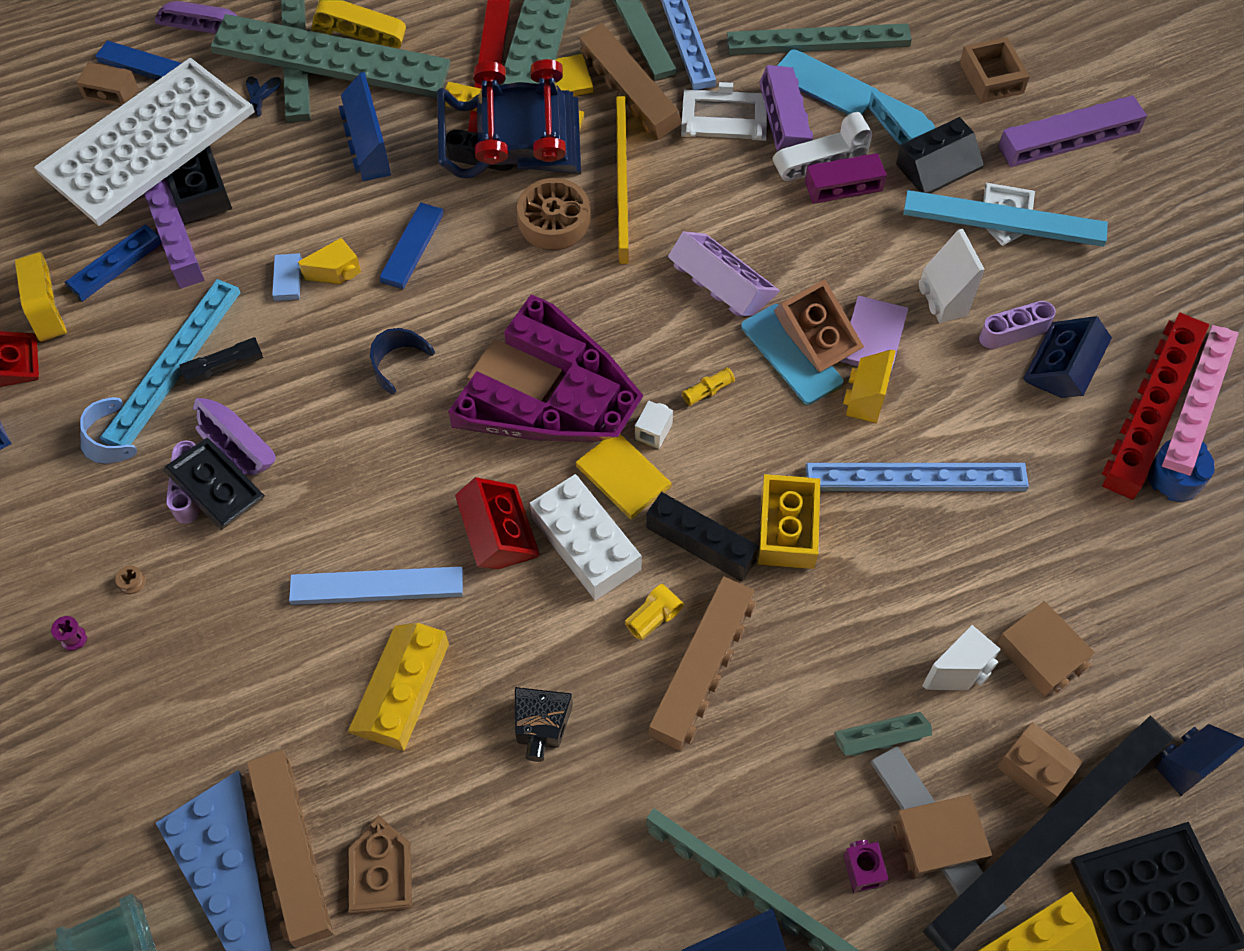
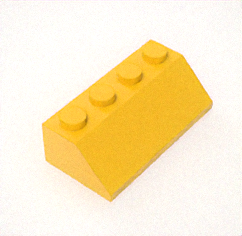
(400, 685)
(1055, 928)

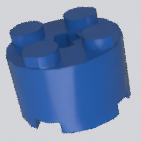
(1179, 485)

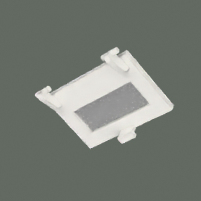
(724, 114)

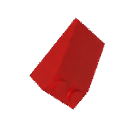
(18, 358)

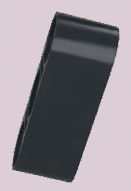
(461, 149)

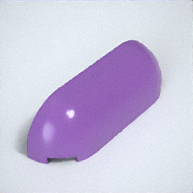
(191, 16)
(233, 437)

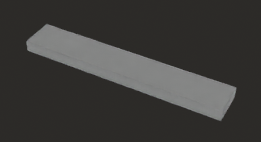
(910, 792)

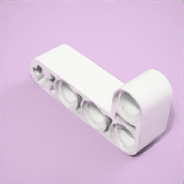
(849, 143)

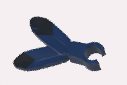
(260, 93)

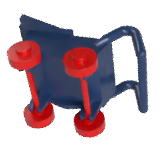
(518, 121)

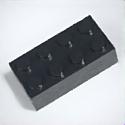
(199, 187)

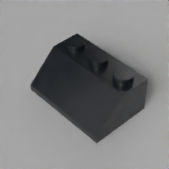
(940, 156)

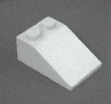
(952, 279)

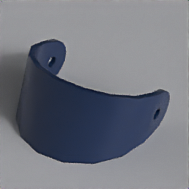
(390, 340)

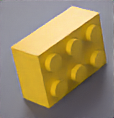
(789, 521)

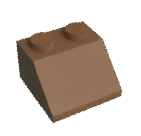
(1040, 764)

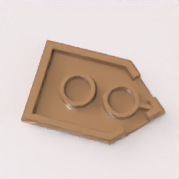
(379, 871)

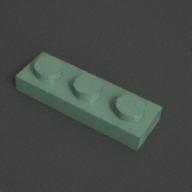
(883, 733)

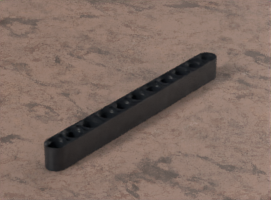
(1047, 836)

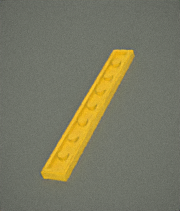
(623, 249)

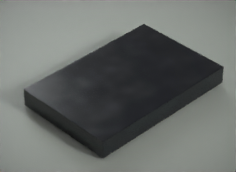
(214, 483)

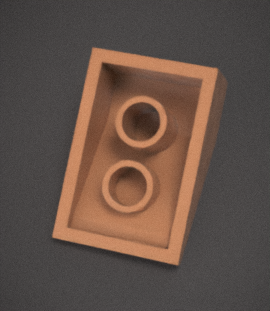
(818, 326)

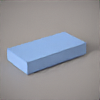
(286, 277)

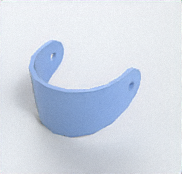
(95, 451)

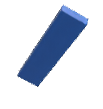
(135, 60)
(411, 245)
(113, 262)

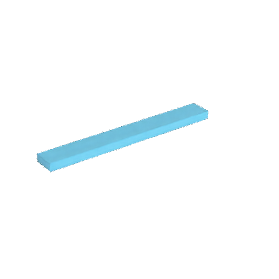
(1006, 218)
(166, 369)

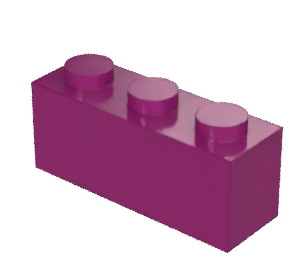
(845, 178)

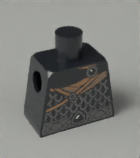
(541, 719)

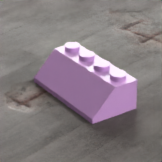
(721, 273)

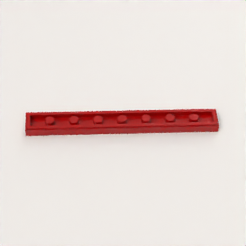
(492, 40)

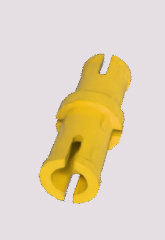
(708, 386)

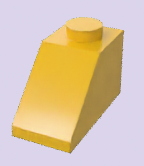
(331, 264)

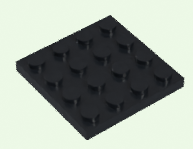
(1158, 895)

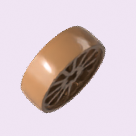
(553, 213)

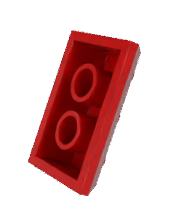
(496, 523)

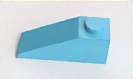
(898, 118)

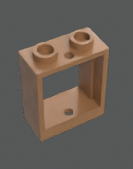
(999, 86)

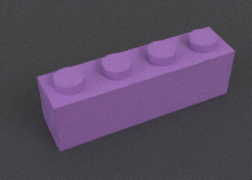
(784, 107)

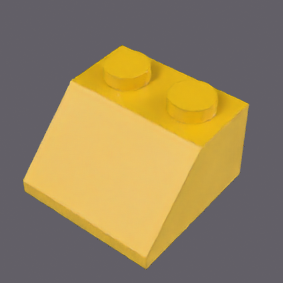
(869, 386)

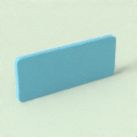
(828, 83)
(788, 360)

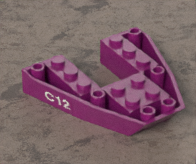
(585, 407)

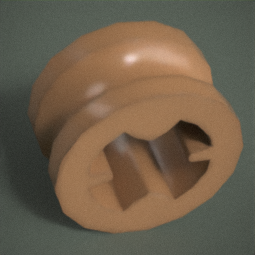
(135, 584)

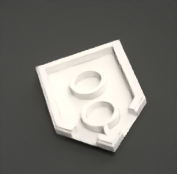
(1009, 197)

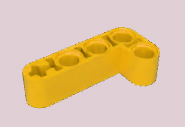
(358, 23)
(38, 297)

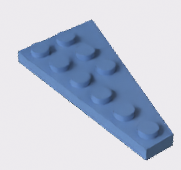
(220, 863)

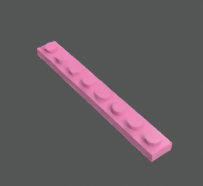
(1200, 400)

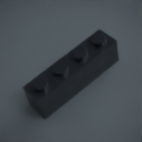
(701, 536)

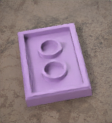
(877, 326)

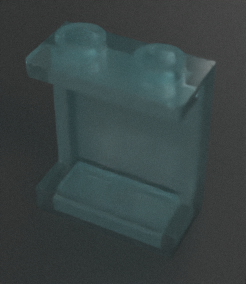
(115, 930)

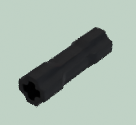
(204, 367)

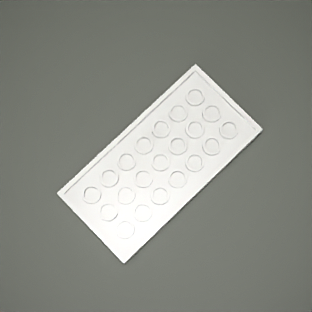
(144, 141)

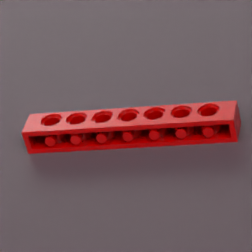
(1155, 405)

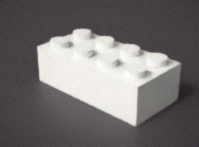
(585, 537)

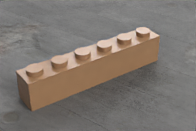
(629, 80)
(701, 664)
(289, 850)

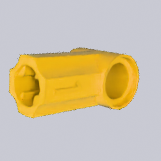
(659, 607)

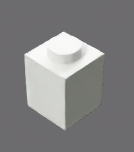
(654, 424)

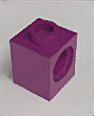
(861, 879)

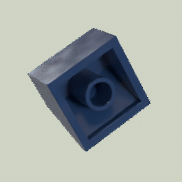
(1197, 756)

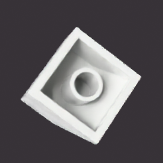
(964, 663)

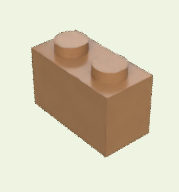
(107, 84)

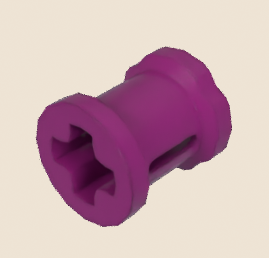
(68, 637)

